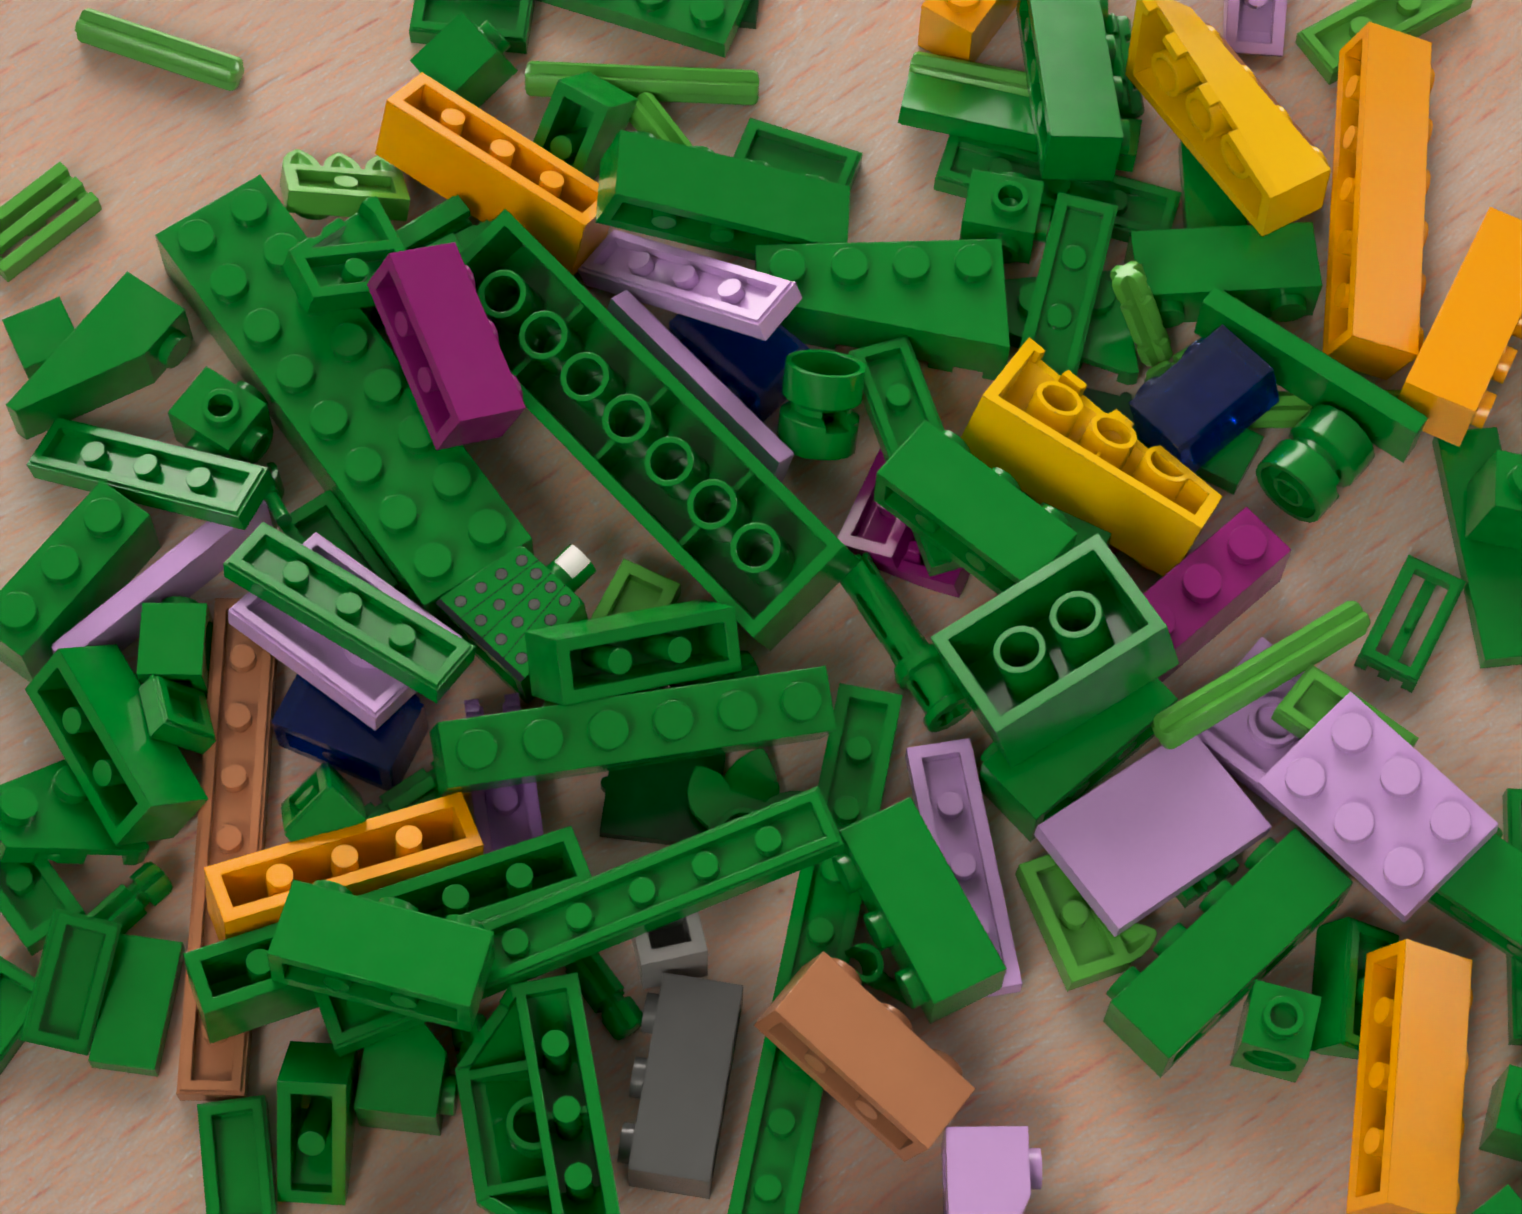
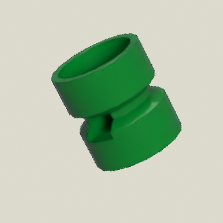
(821, 397)
(1320, 454)

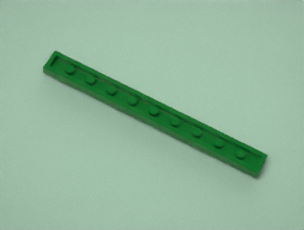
(821, 919)

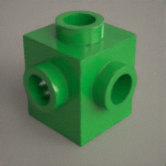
(1006, 209)
(222, 418)

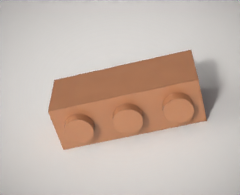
(865, 1056)

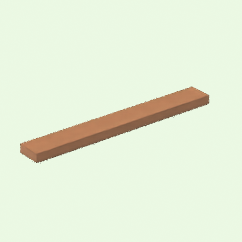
(228, 827)

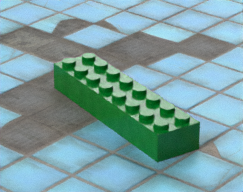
(338, 397)
(653, 440)

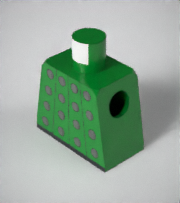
(512, 598)

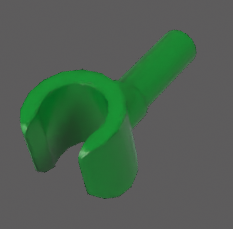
(274, 498)
(872, 970)

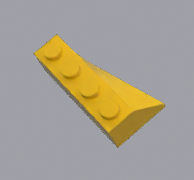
(1224, 116)
(1088, 462)

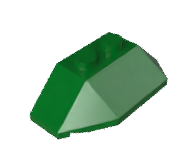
(536, 1106)

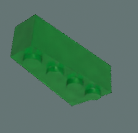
(866, 293)

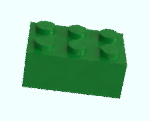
(1055, 650)

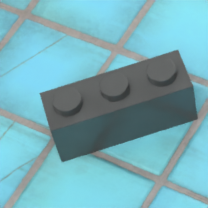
(682, 1085)

